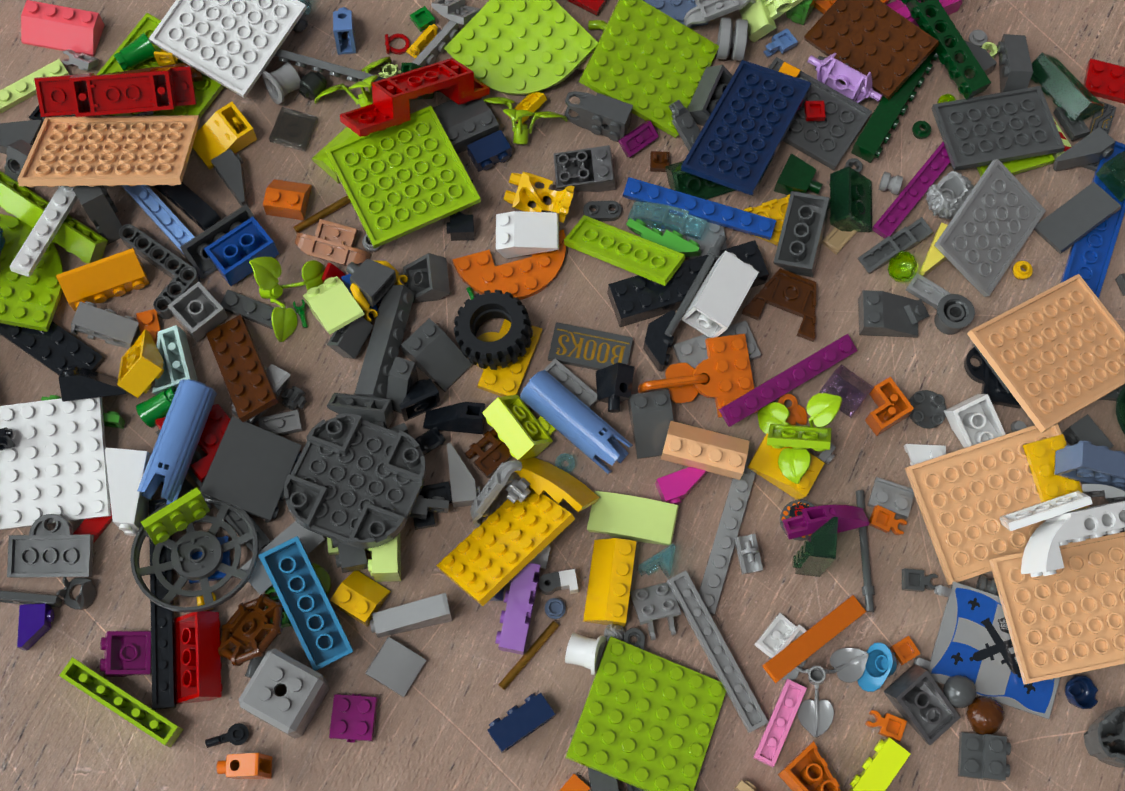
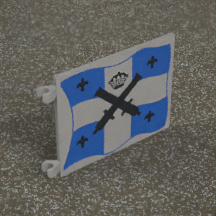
(978, 645)

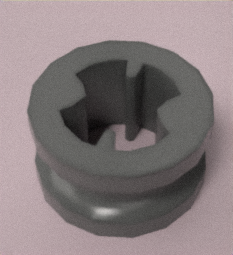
(853, 161)

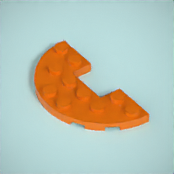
(520, 277)

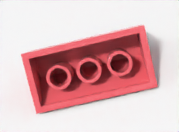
(60, 27)

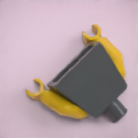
(371, 282)

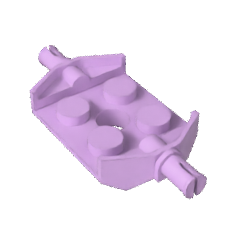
(857, 84)

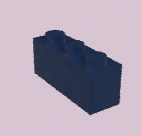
(520, 722)

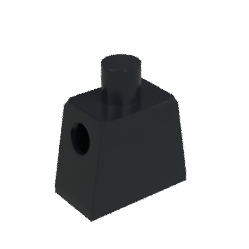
(614, 385)

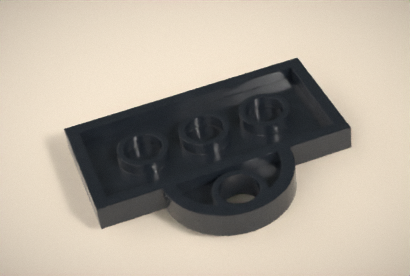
(990, 383)

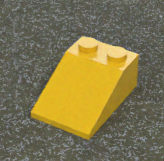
(140, 366)
(766, 465)

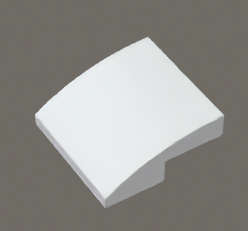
(778, 635)

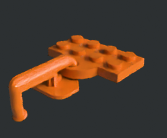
(725, 372)

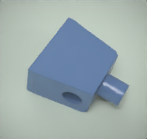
(344, 23)

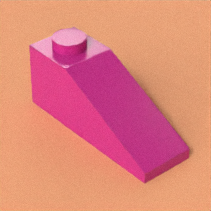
(678, 485)

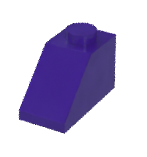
(33, 624)

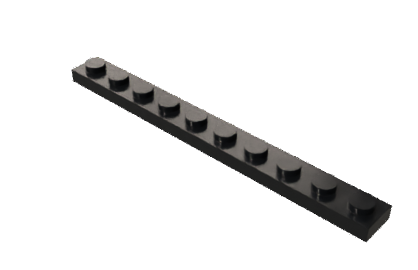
(162, 632)

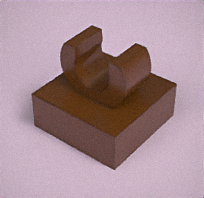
(658, 161)

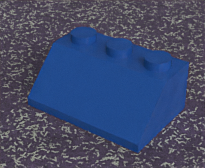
(238, 247)

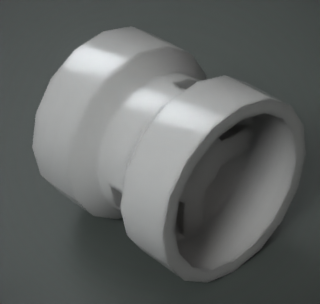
(891, 183)

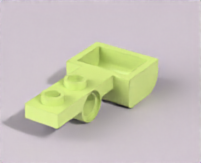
(762, 15)

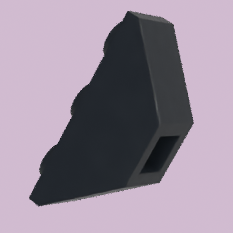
(657, 341)

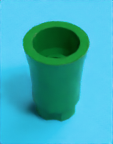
(135, 53)
(156, 406)

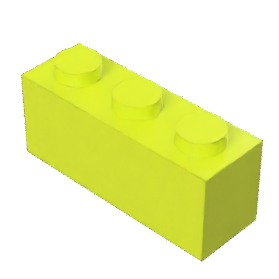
(881, 768)

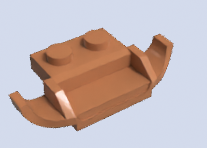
(332, 243)

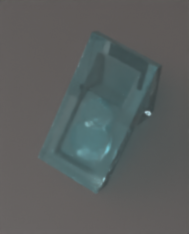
(663, 559)

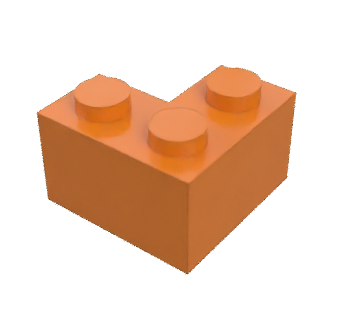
(891, 405)

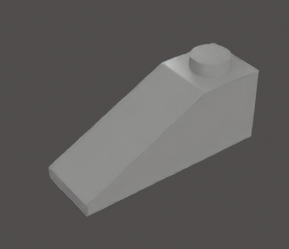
(462, 482)

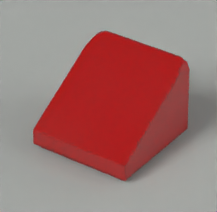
(332, 271)

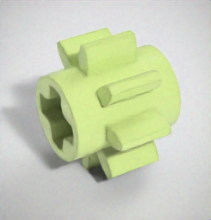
(389, 70)

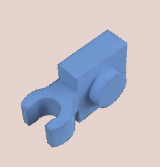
(782, 41)

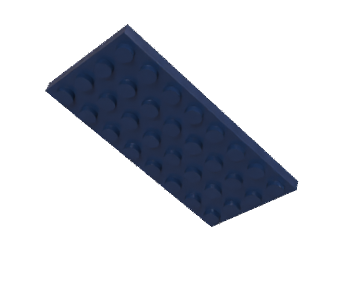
(746, 127)

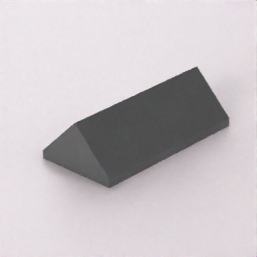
(194, 248)

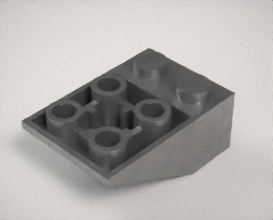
(585, 169)

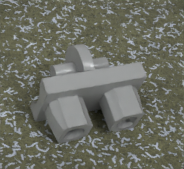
(748, 554)

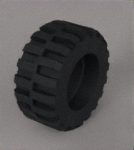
(482, 309)

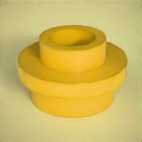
(1018, 273)

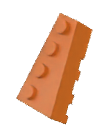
(809, 772)

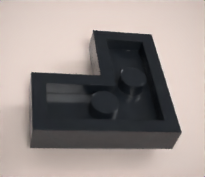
(429, 491)

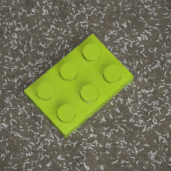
(799, 437)
(175, 516)

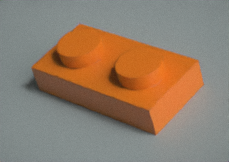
(150, 321)

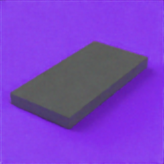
(1077, 217)

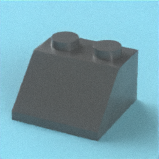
(428, 278)

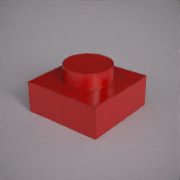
(814, 111)

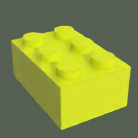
(517, 427)

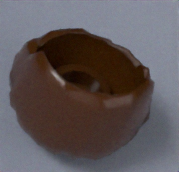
(985, 715)

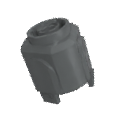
(1096, 741)

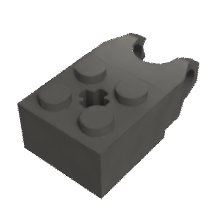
(600, 114)

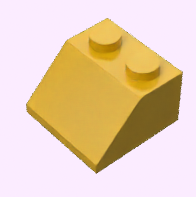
(359, 597)

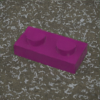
(638, 138)

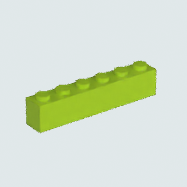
(121, 702)

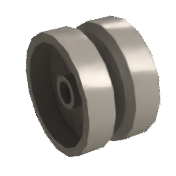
(733, 39)

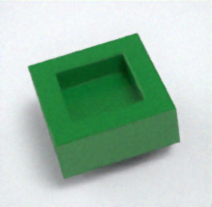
(422, 18)

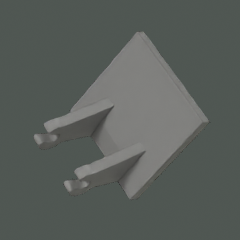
(655, 603)

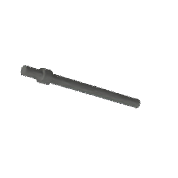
(713, 254)
(867, 590)

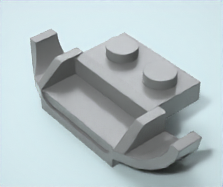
(712, 9)
(492, 489)

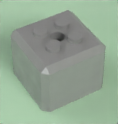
(299, 704)

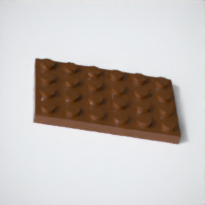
(872, 40)

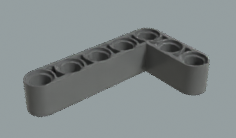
(164, 264)

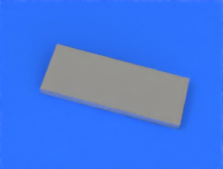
(309, 539)

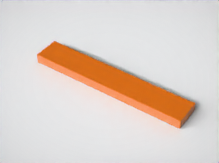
(813, 639)

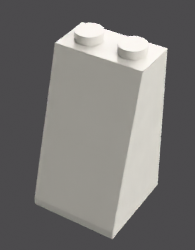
(720, 295)
(124, 474)

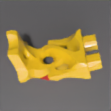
(528, 192)

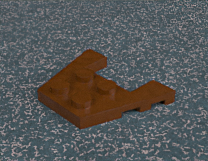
(790, 294)

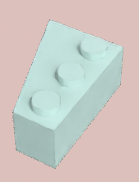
(177, 359)

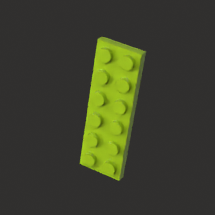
(624, 250)

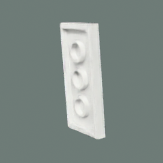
(1045, 510)

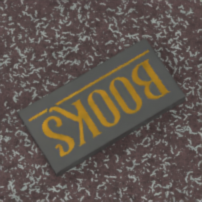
(588, 347)

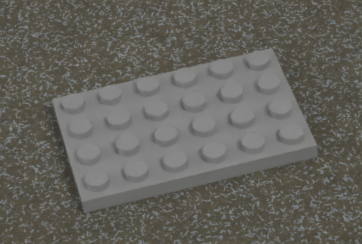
(990, 228)

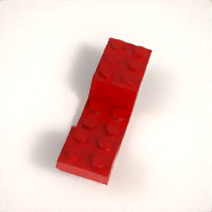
(115, 93)
(393, 94)

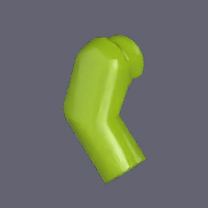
(596, 25)

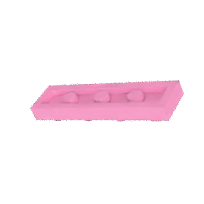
(779, 723)

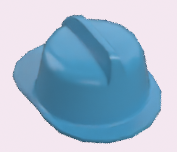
(879, 666)

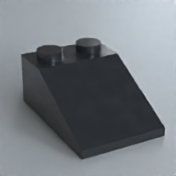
(84, 384)

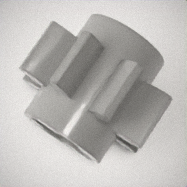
(518, 490)

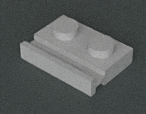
(892, 497)

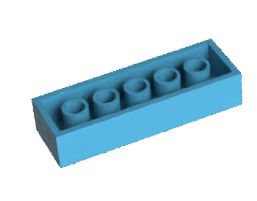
(306, 603)

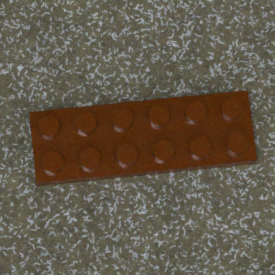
(242, 368)

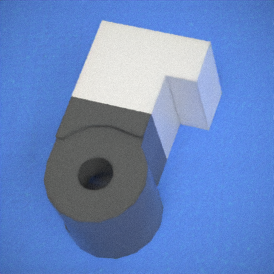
(558, 581)

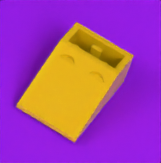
(221, 132)

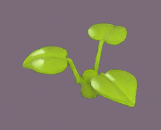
(365, 97)
(520, 130)
(266, 272)
(821, 408)

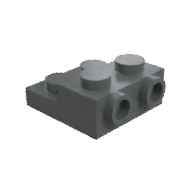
(983, 757)

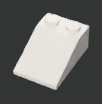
(526, 233)
(974, 420)

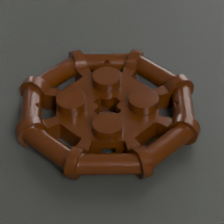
(250, 639)

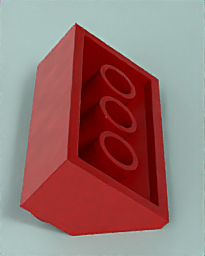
(197, 657)

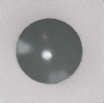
(928, 409)

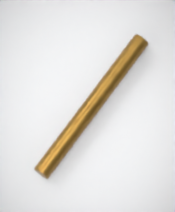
(321, 214)
(528, 655)

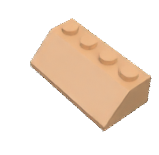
(705, 450)

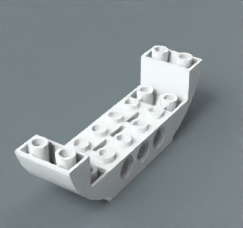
(1043, 552)

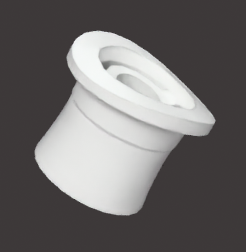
(585, 651)

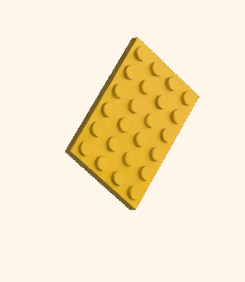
(504, 545)

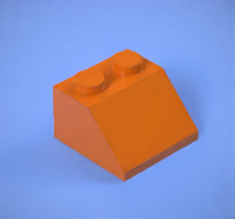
(287, 199)

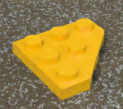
(775, 210)

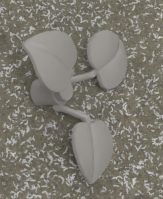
(818, 715)

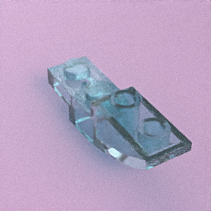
(668, 217)

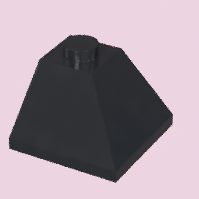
(419, 399)

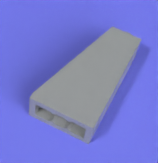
(411, 616)

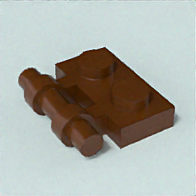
(493, 457)

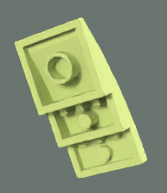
(633, 518)

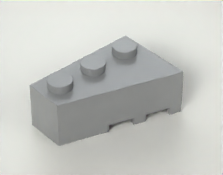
(104, 325)

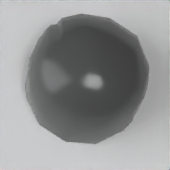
(960, 691)

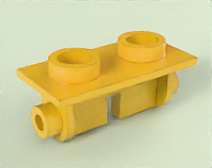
(422, 41)

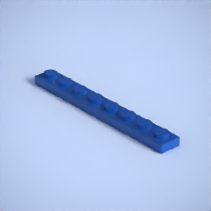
(701, 208)

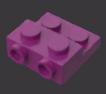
(126, 653)

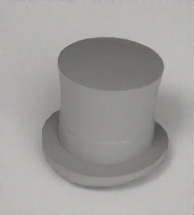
(281, 82)

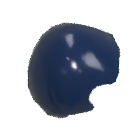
(1081, 692)

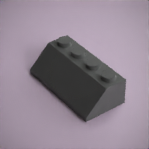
(802, 233)

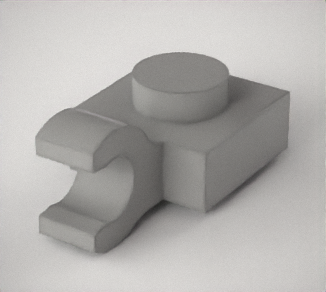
(81, 60)

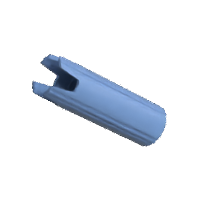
(574, 420)
(178, 440)

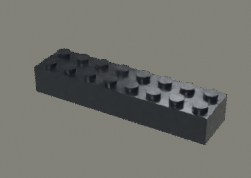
(643, 299)

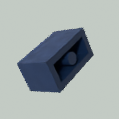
(489, 151)

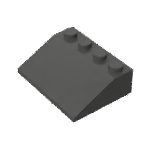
(466, 122)

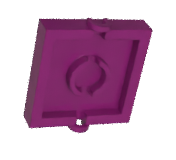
(353, 718)

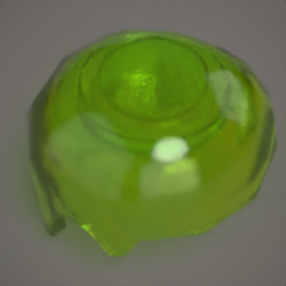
(902, 267)

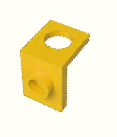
(165, 58)

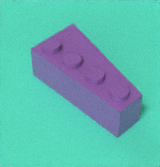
(518, 610)

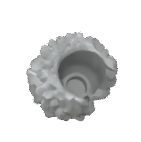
(948, 195)

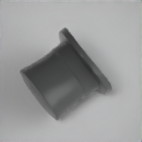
(953, 314)

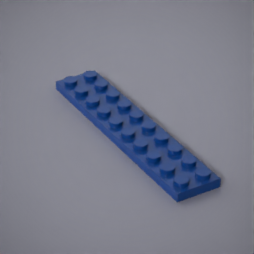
(1093, 252)

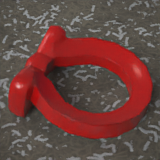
(396, 51)

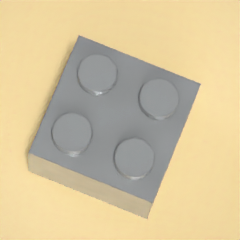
(197, 311)

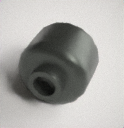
(312, 85)

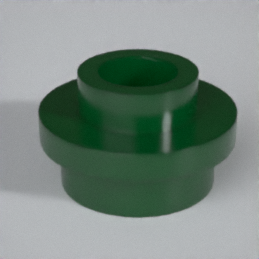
(921, 134)

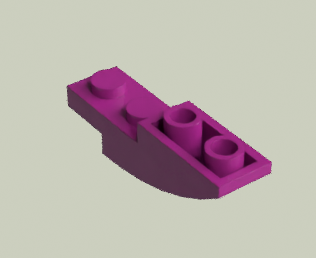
(814, 517)

